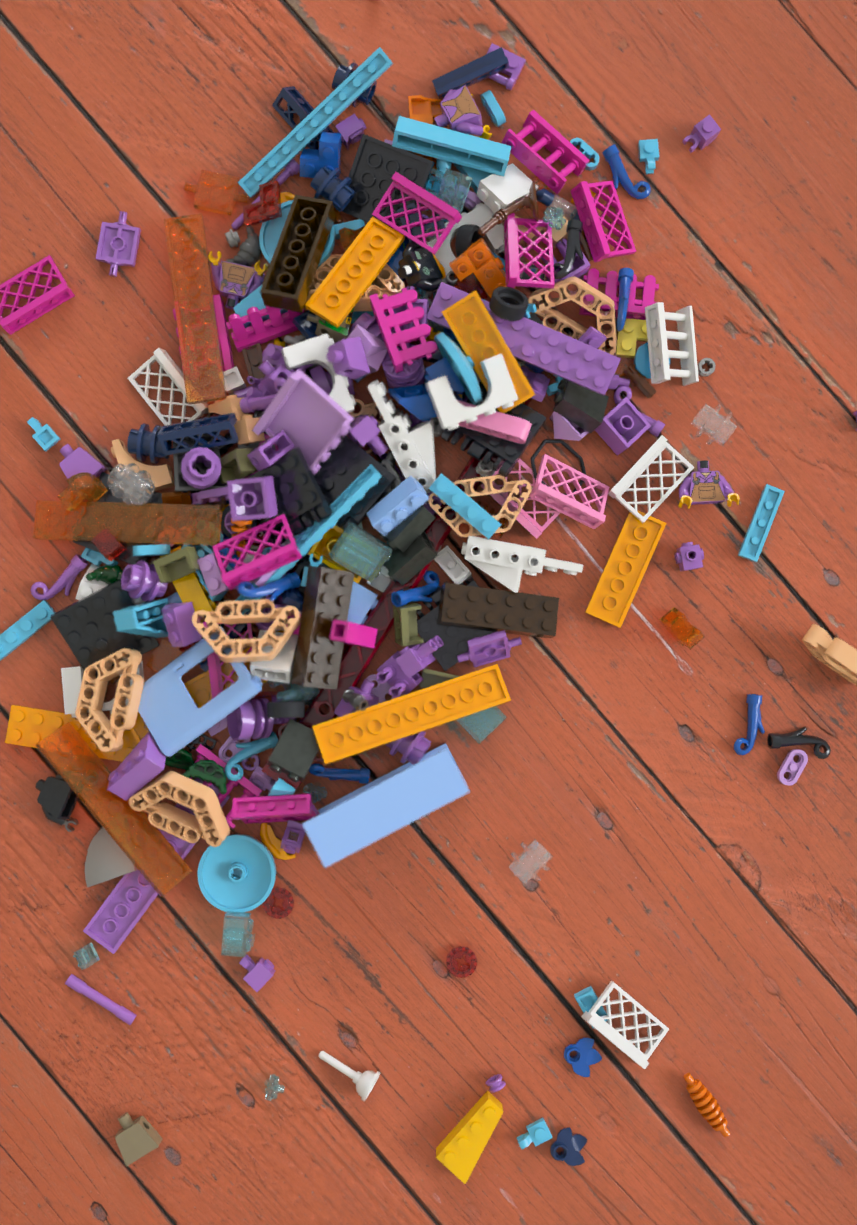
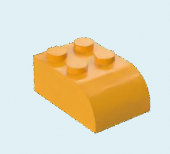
(324, 547)

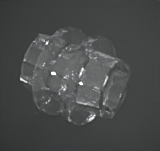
(714, 424)
(131, 484)
(530, 861)

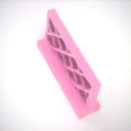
(567, 503)
(524, 517)

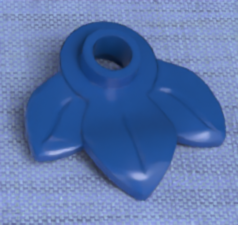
(584, 1057)

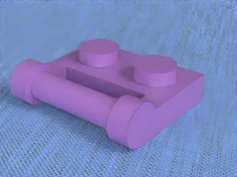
(515, 66)

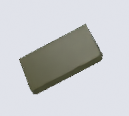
(434, 677)

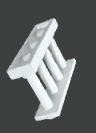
(658, 347)

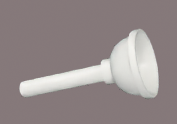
(364, 1081)

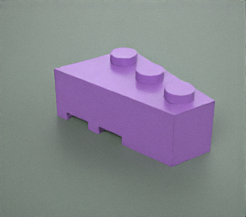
(137, 768)

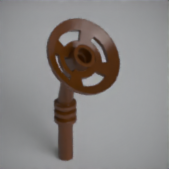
(501, 215)

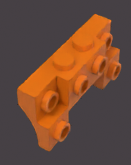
(424, 110)
(481, 262)

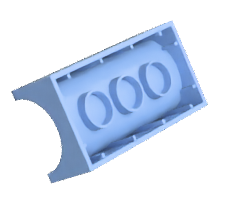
(385, 805)

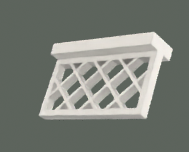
(176, 375)
(643, 465)
(613, 1034)

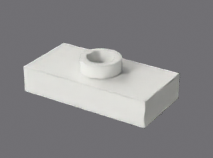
(452, 565)

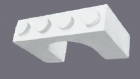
(478, 216)
(315, 352)
(500, 393)
(71, 684)

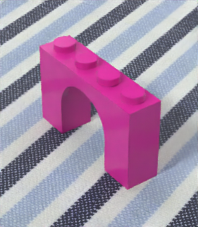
(349, 633)

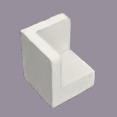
(233, 380)
(382, 581)

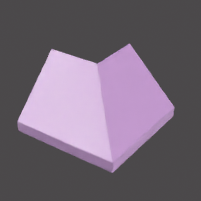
(374, 347)
(566, 429)

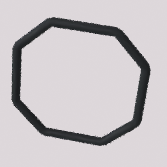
(567, 447)

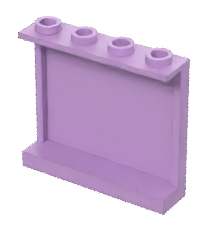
(308, 419)

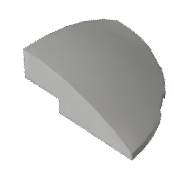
(105, 860)

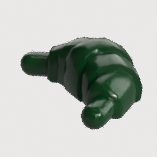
(106, 574)
(181, 759)
(208, 772)

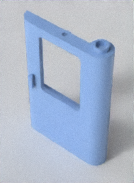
(172, 711)

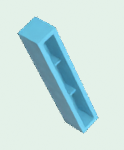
(451, 146)

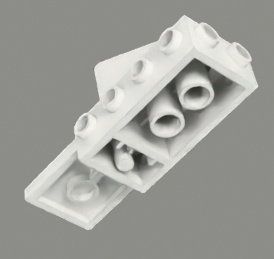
(410, 445)
(507, 568)

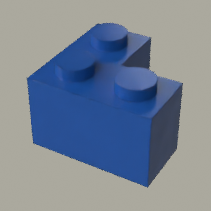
(328, 155)

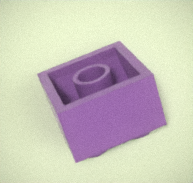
(622, 426)
(252, 498)
(179, 624)

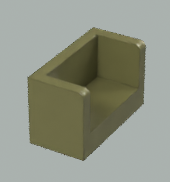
(236, 465)
(177, 564)
(406, 624)

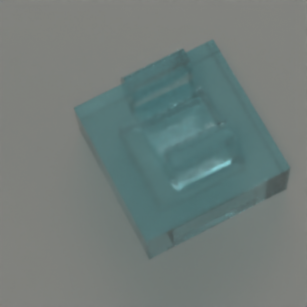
(86, 956)

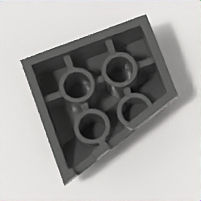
(180, 484)

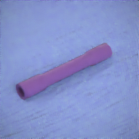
(119, 1011)

